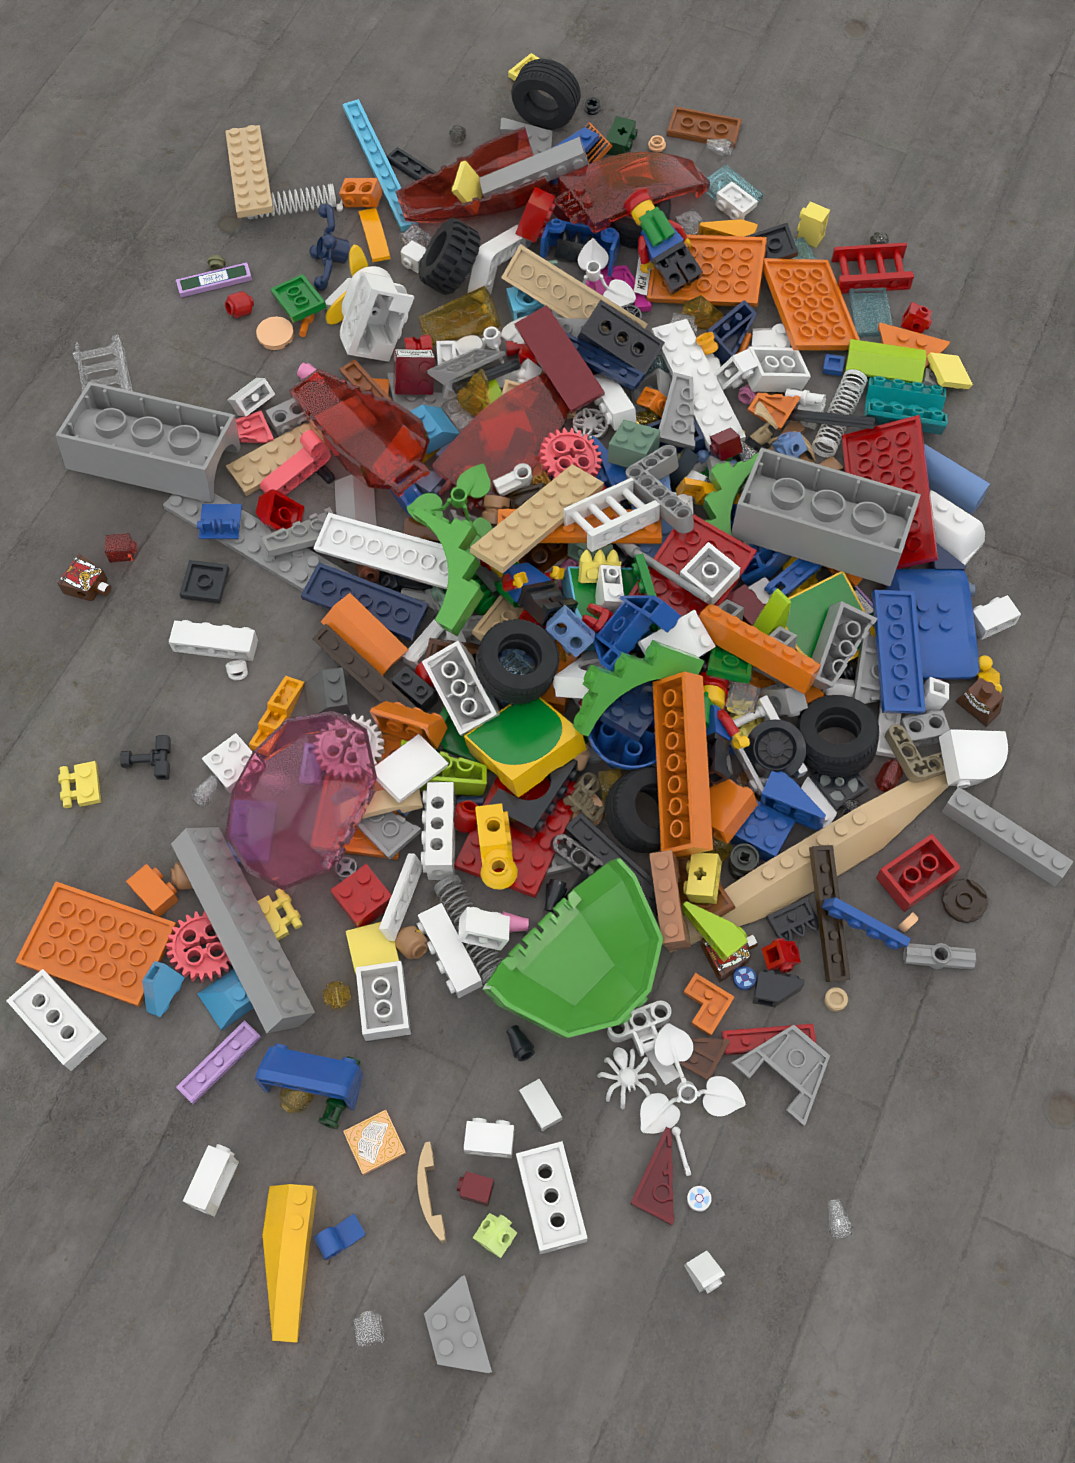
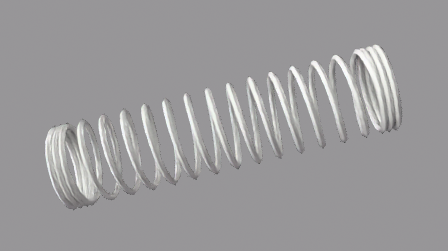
(331, 201)
(827, 441)

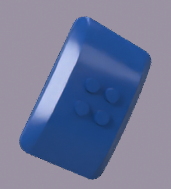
(943, 621)

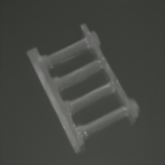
(119, 363)

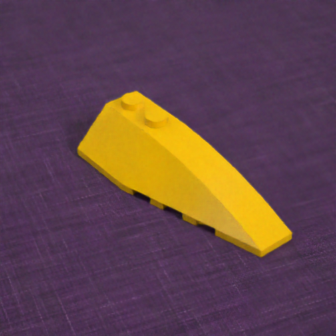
(286, 1255)

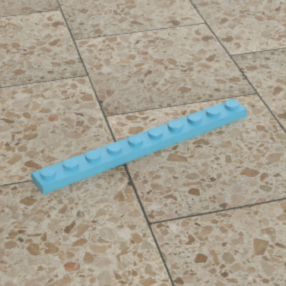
(376, 159)

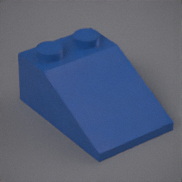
(789, 799)

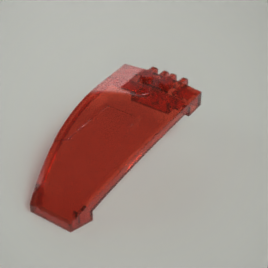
(601, 188)
(504, 435)

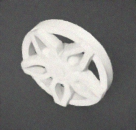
(590, 424)

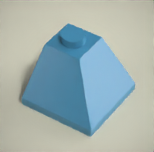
(226, 1000)

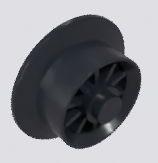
(776, 747)

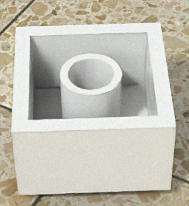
(711, 572)

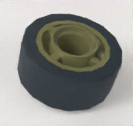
(686, 462)

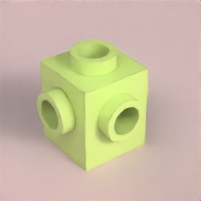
(495, 1234)

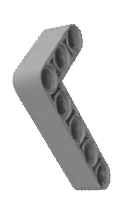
(648, 488)

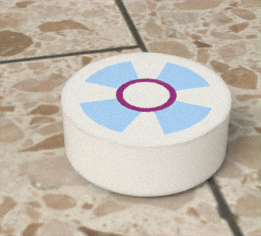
(699, 1198)

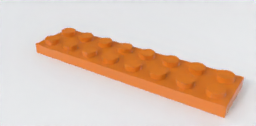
(576, 534)

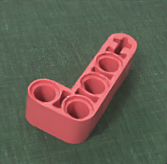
(299, 466)

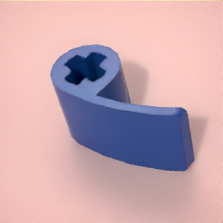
(336, 1239)

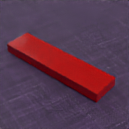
(747, 1039)

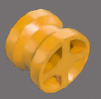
(707, 343)

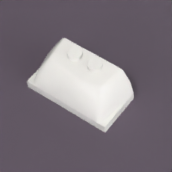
(956, 529)
(459, 688)

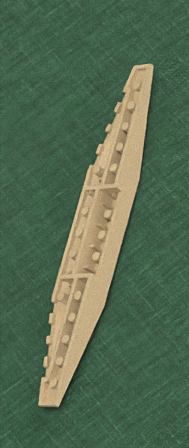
(853, 838)

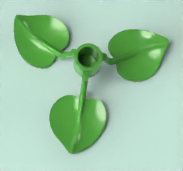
(471, 482)

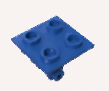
(219, 521)

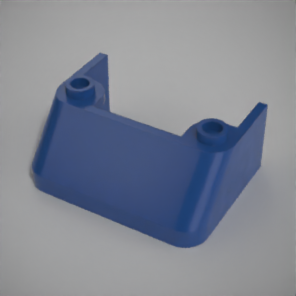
(607, 239)
(310, 1074)

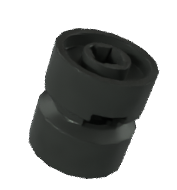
(742, 860)

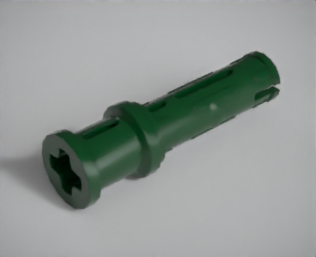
(334, 1104)

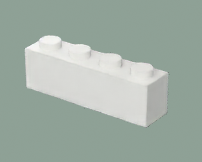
(614, 403)
(213, 640)
(449, 951)

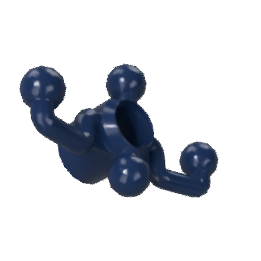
(328, 247)

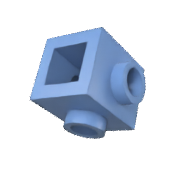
(790, 444)

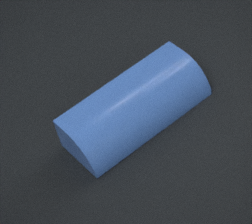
(954, 481)

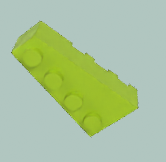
(467, 775)

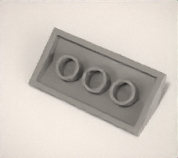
(464, 364)
(355, 500)

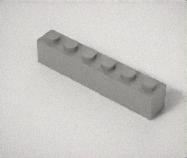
(550, 163)
(1007, 836)

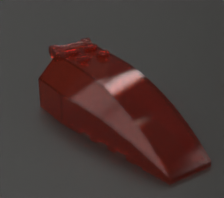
(432, 195)
(366, 433)

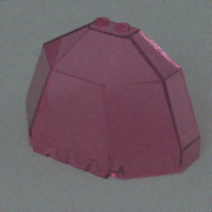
(301, 798)

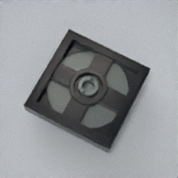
(839, 789)

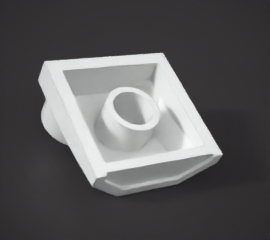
(770, 337)

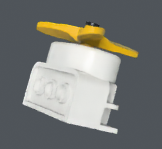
(370, 310)

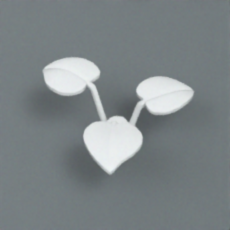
(594, 259)
(493, 338)
(658, 1112)

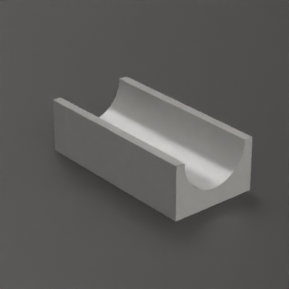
(147, 441)
(825, 516)

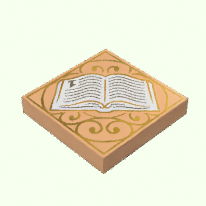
(374, 1142)

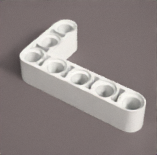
(493, 254)

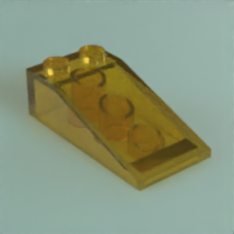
(461, 317)

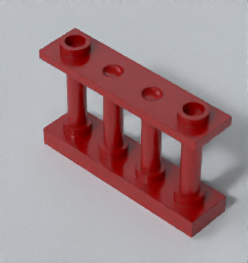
(891, 281)

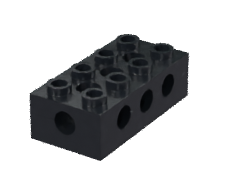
(623, 327)

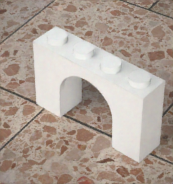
(570, 680)

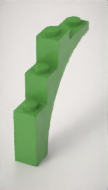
(728, 484)
(462, 592)
(629, 672)

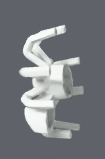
(627, 1076)

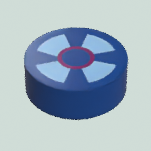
(744, 978)

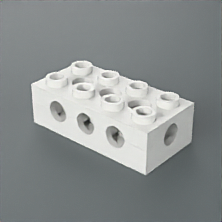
(439, 830)
(71, 1020)
(561, 1183)

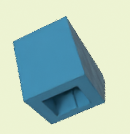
(159, 987)

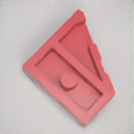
(254, 429)

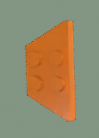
(905, 338)

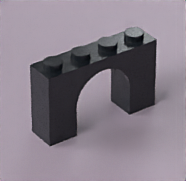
(531, 815)

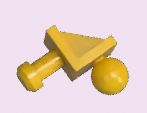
(988, 673)

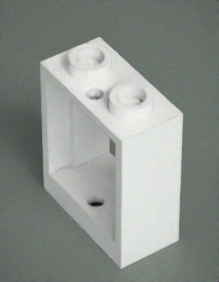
(211, 1179)

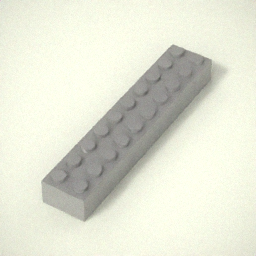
(242, 929)

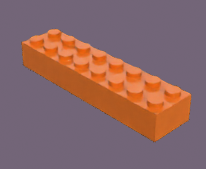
(682, 764)

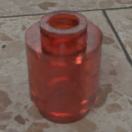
(889, 775)

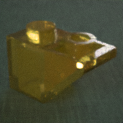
(705, 313)
(475, 394)

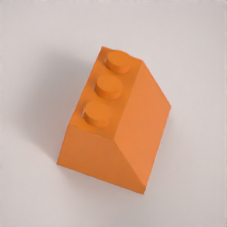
(408, 722)

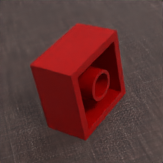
(536, 215)
(362, 896)

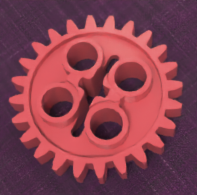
(567, 443)
(208, 964)

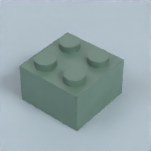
(632, 443)

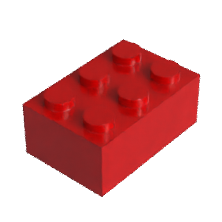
(918, 872)

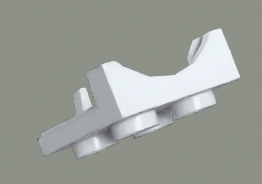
(228, 761)

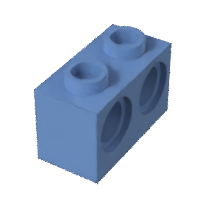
(574, 628)

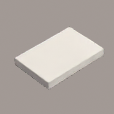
(409, 768)

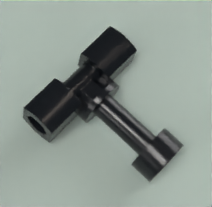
(157, 757)

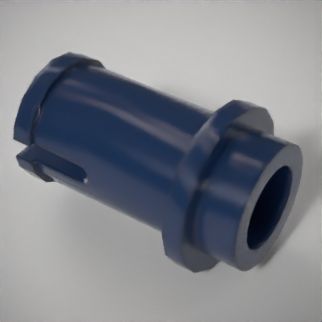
(477, 799)

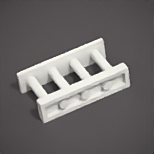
(616, 528)
(767, 712)

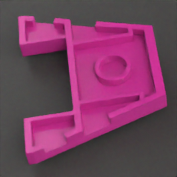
(620, 273)

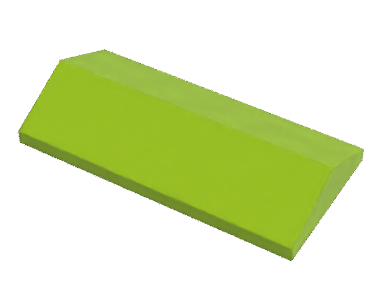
(886, 361)

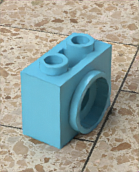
(521, 303)

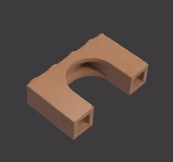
(671, 920)

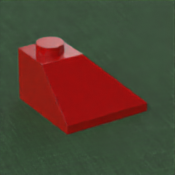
(278, 510)

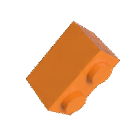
(152, 890)

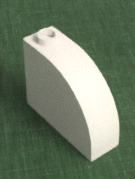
(972, 755)

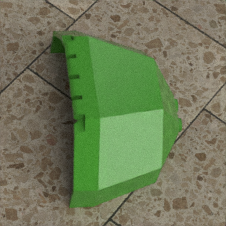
(587, 961)

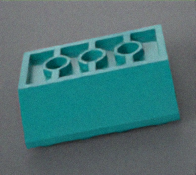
(899, 400)

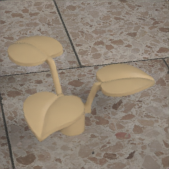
(764, 434)

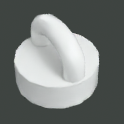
(235, 667)

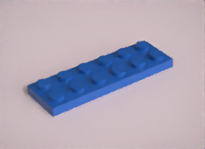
(898, 652)

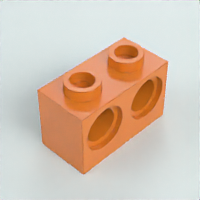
(361, 192)

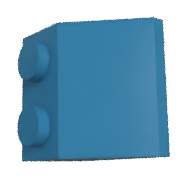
(437, 425)

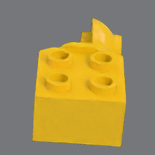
(495, 846)

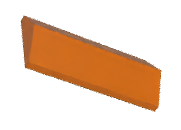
(365, 634)

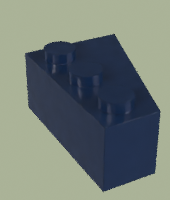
(731, 330)

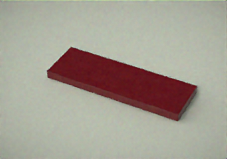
(559, 359)

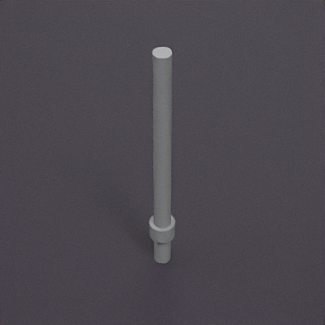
(632, 550)

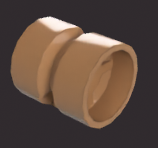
(492, 504)

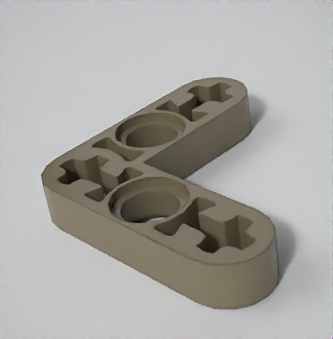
(915, 761)

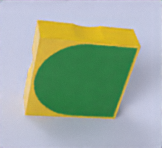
(811, 607)
(525, 744)

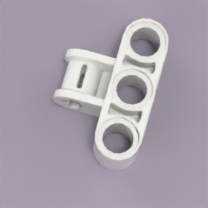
(644, 1035)

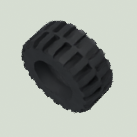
(449, 256)

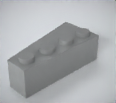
(839, 641)

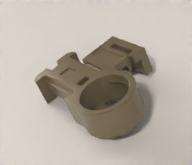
(581, 799)

